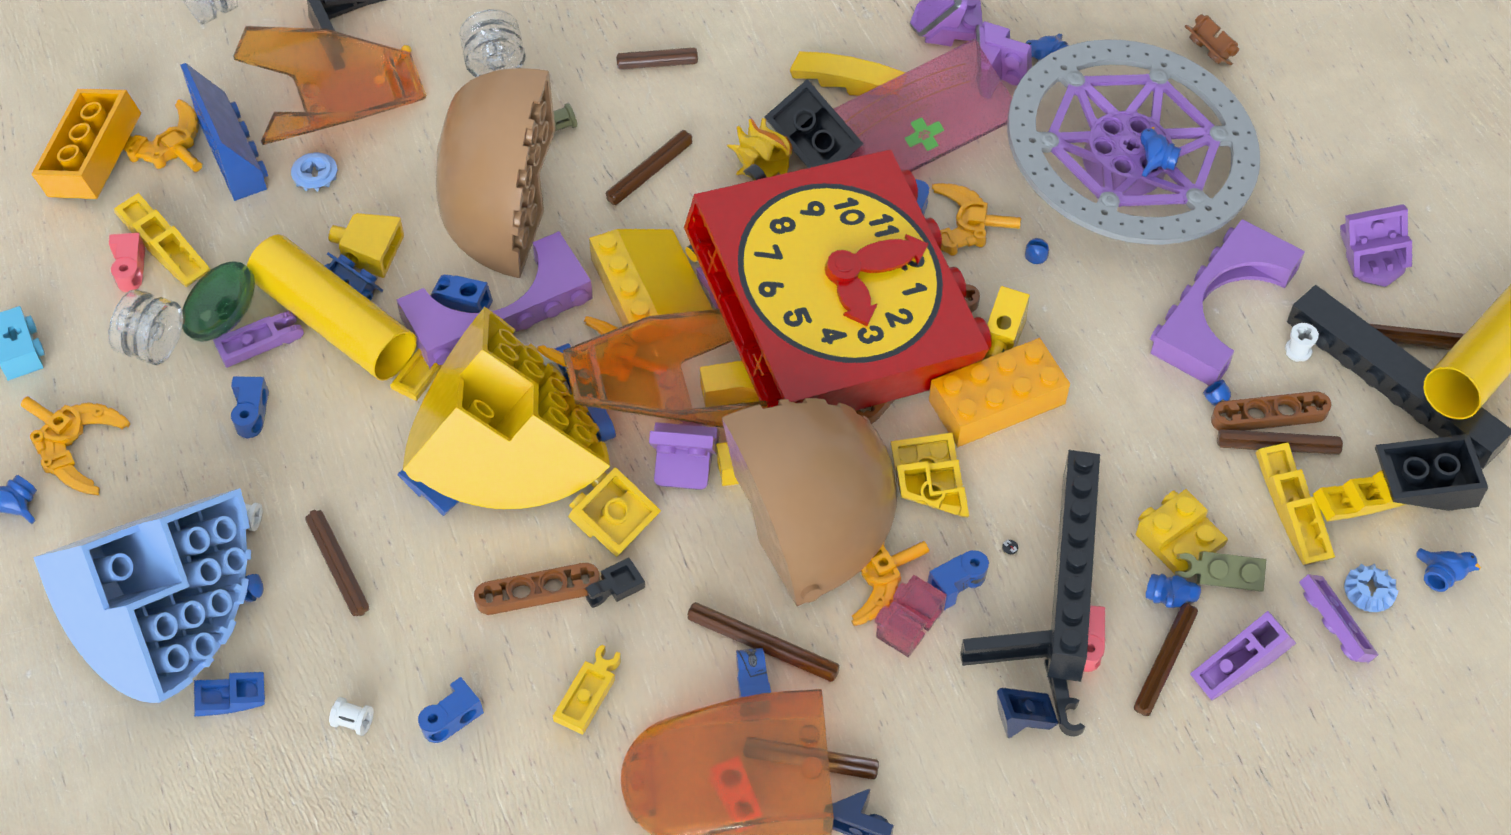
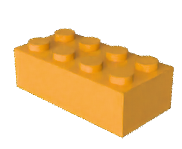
(86, 143)
(999, 392)

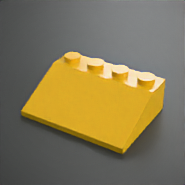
(646, 273)

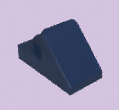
(1024, 709)
(851, 820)

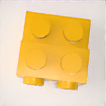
(613, 511)
(1178, 529)

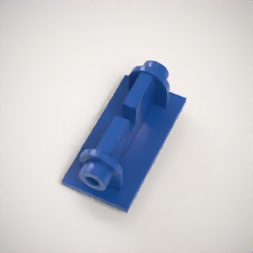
(363, 282)

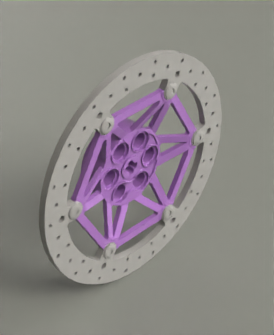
(1114, 147)

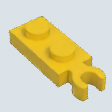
(587, 692)

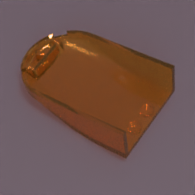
(734, 769)

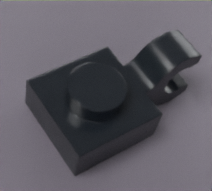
(617, 580)

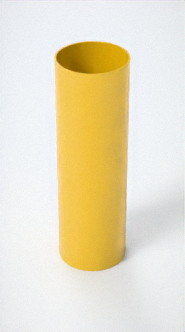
(332, 307)
(1474, 364)

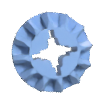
(303, 167)
(1359, 593)

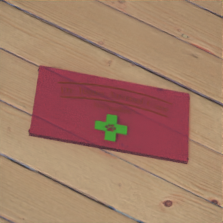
(930, 108)

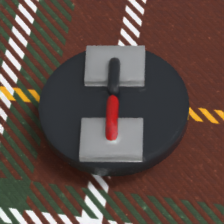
(1010, 547)

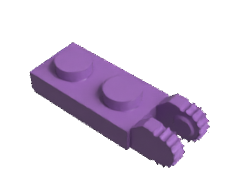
(258, 338)

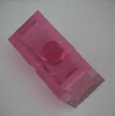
(915, 608)

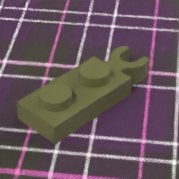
(1225, 570)

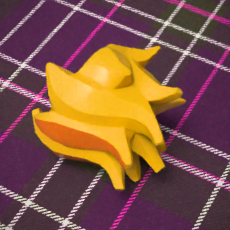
(762, 148)

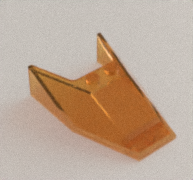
(334, 74)
(641, 370)

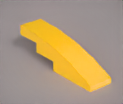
(842, 71)
(162, 240)
(1355, 498)
(1294, 504)

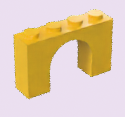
(726, 385)

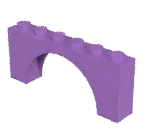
(1245, 255)
(557, 287)

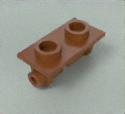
(1204, 34)

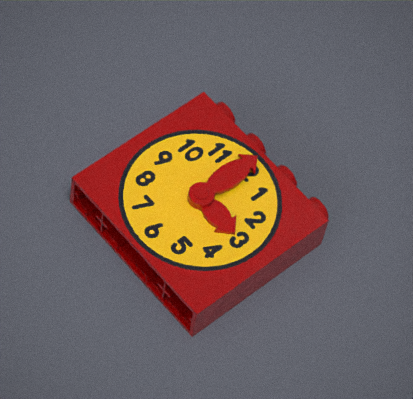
(835, 283)

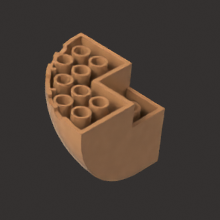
(493, 165)
(814, 488)

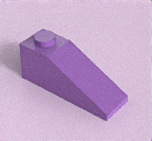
(1243, 656)

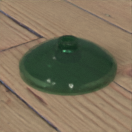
(218, 301)

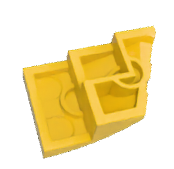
(930, 472)

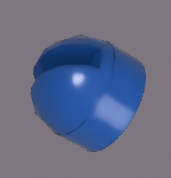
(1037, 251)
(1217, 391)
(255, 587)

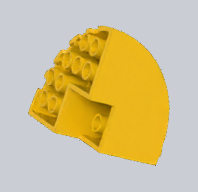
(502, 426)

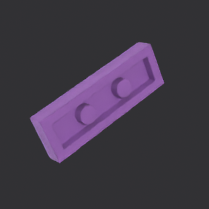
(1337, 619)

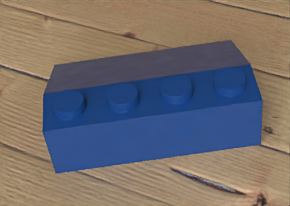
(226, 136)

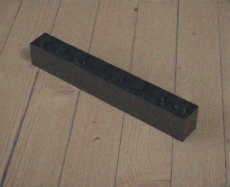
(1391, 371)
(1074, 567)

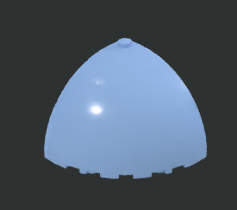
(153, 594)

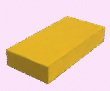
(415, 377)

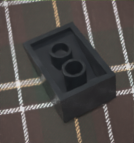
(813, 127)
(1433, 472)

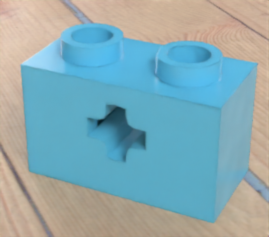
(18, 348)

